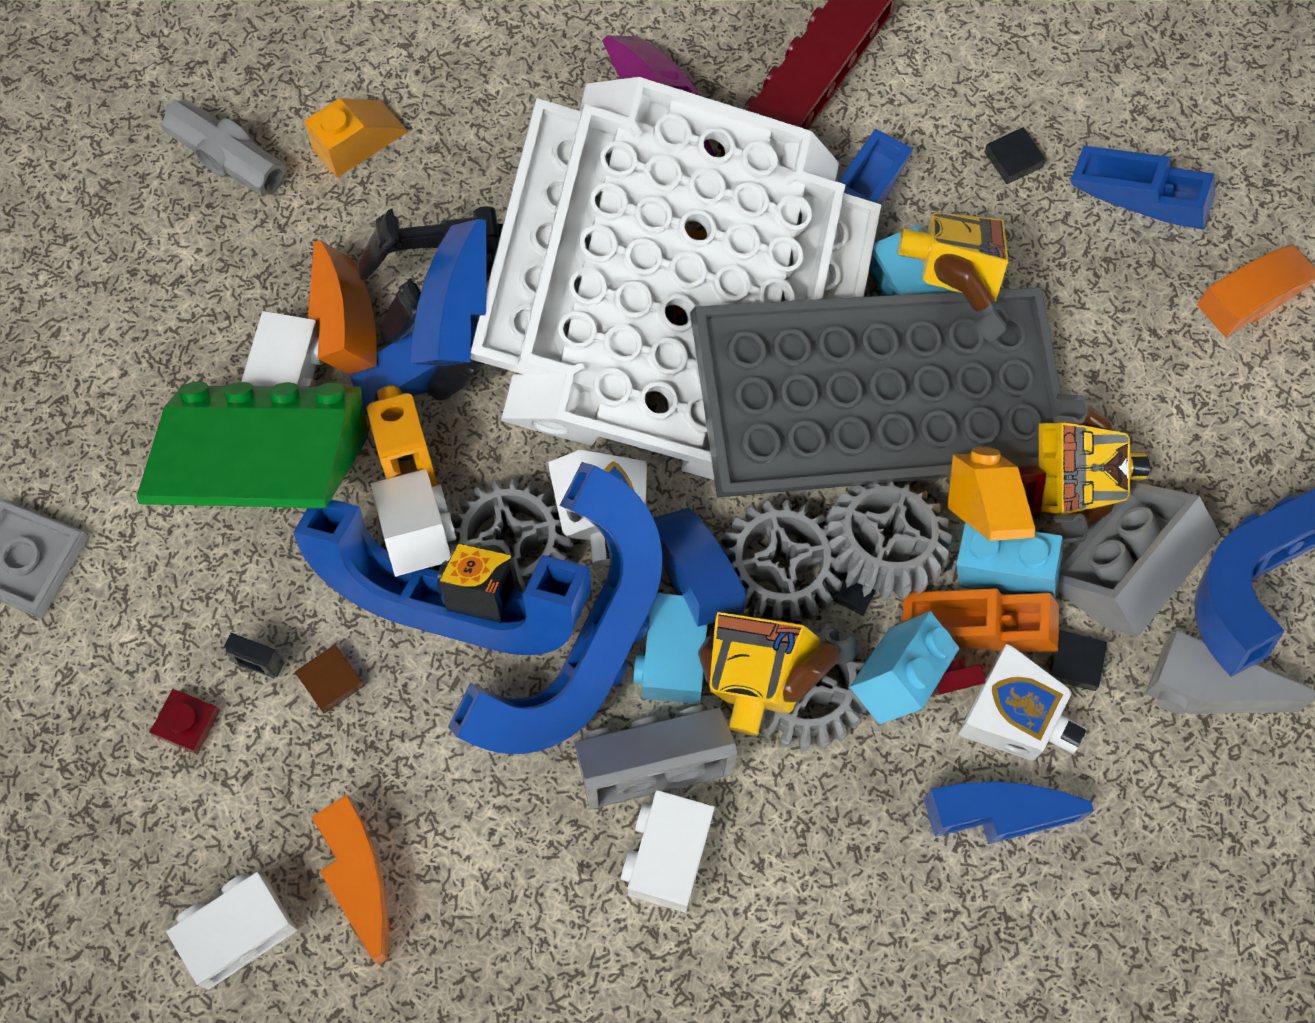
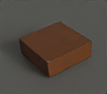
(329, 678)

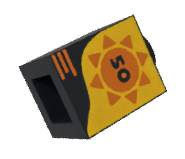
(478, 582)

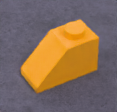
(351, 132)
(990, 495)

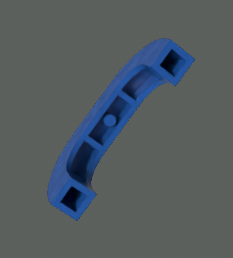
(361, 571)
(1225, 604)
(604, 640)

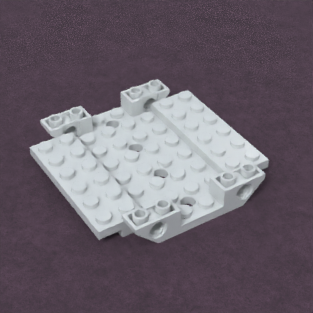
(603, 249)

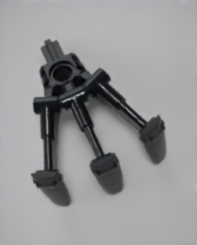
(402, 311)

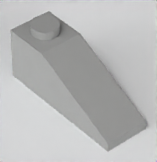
(1195, 683)

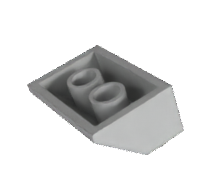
(1137, 557)
(655, 756)

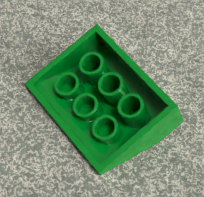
(254, 445)

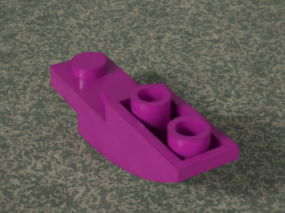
(638, 58)

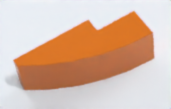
(1257, 289)
(341, 311)
(991, 620)
(356, 875)

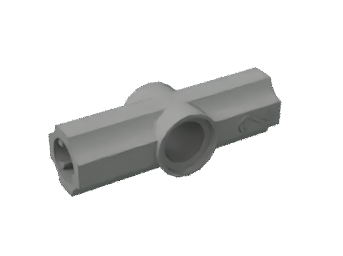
(223, 147)

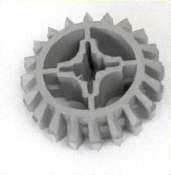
(525, 534)
(915, 548)
(801, 556)
(822, 693)

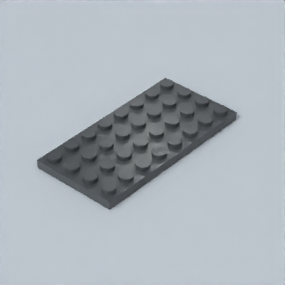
(869, 388)

